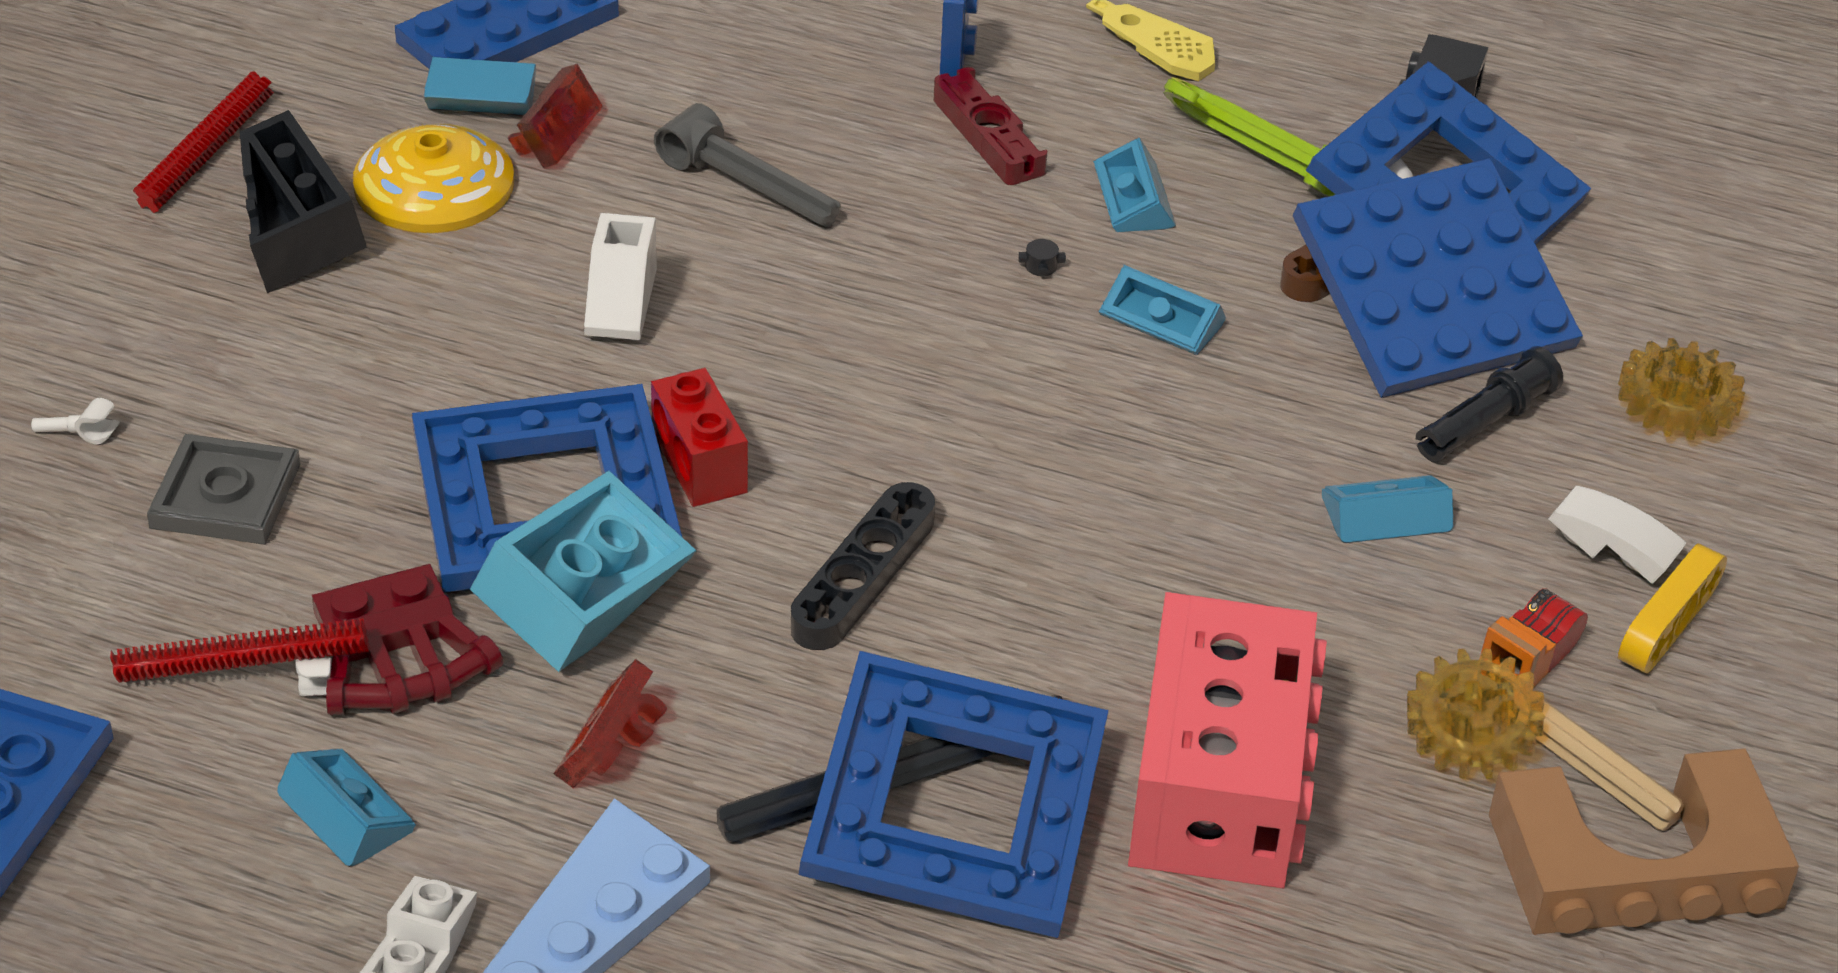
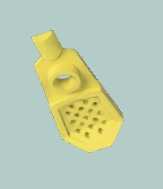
(1160, 40)

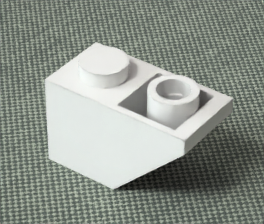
(620, 276)

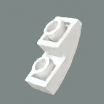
(1598, 520)
(423, 928)

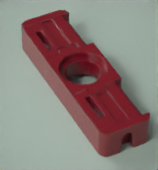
(1002, 147)

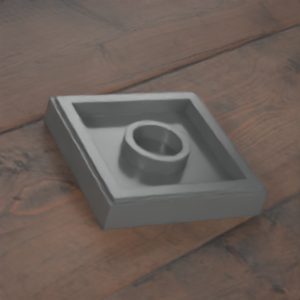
(224, 489)

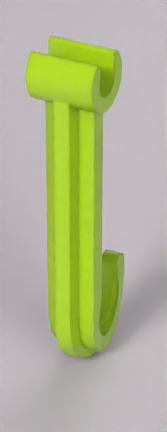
(1245, 128)

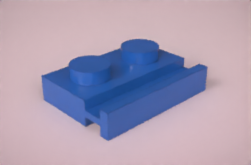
(957, 35)

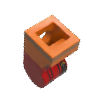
(1537, 634)

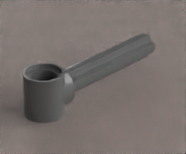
(698, 140)

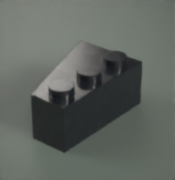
(294, 204)

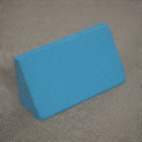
(480, 86)
(1133, 189)
(1162, 310)
(1389, 508)
(342, 804)

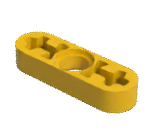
(1672, 608)

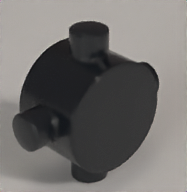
(1041, 257)

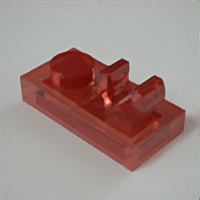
(557, 117)
(614, 713)

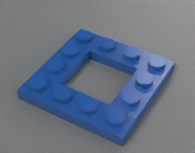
(1433, 101)
(459, 438)
(1012, 889)

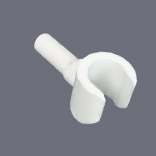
(89, 425)
(313, 675)

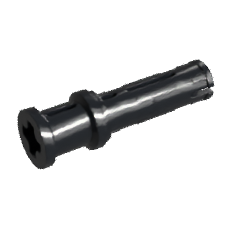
(1505, 394)

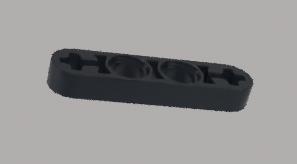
(856, 561)

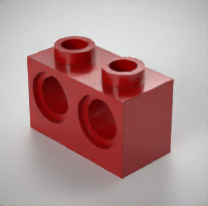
(699, 437)

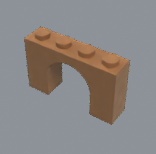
(1580, 883)

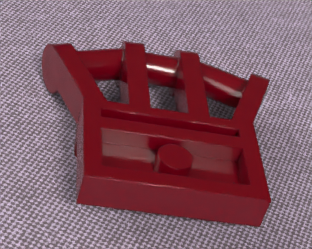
(401, 613)

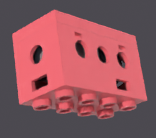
(1229, 741)

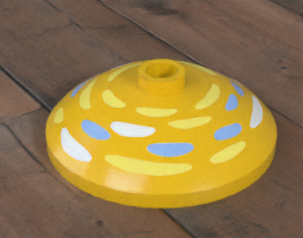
(433, 178)

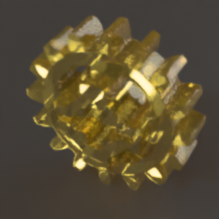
(1681, 388)
(1468, 709)

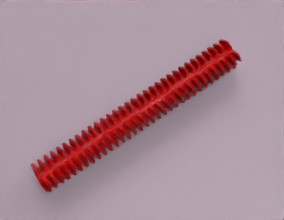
(203, 142)
(240, 651)

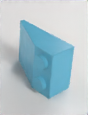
(579, 569)

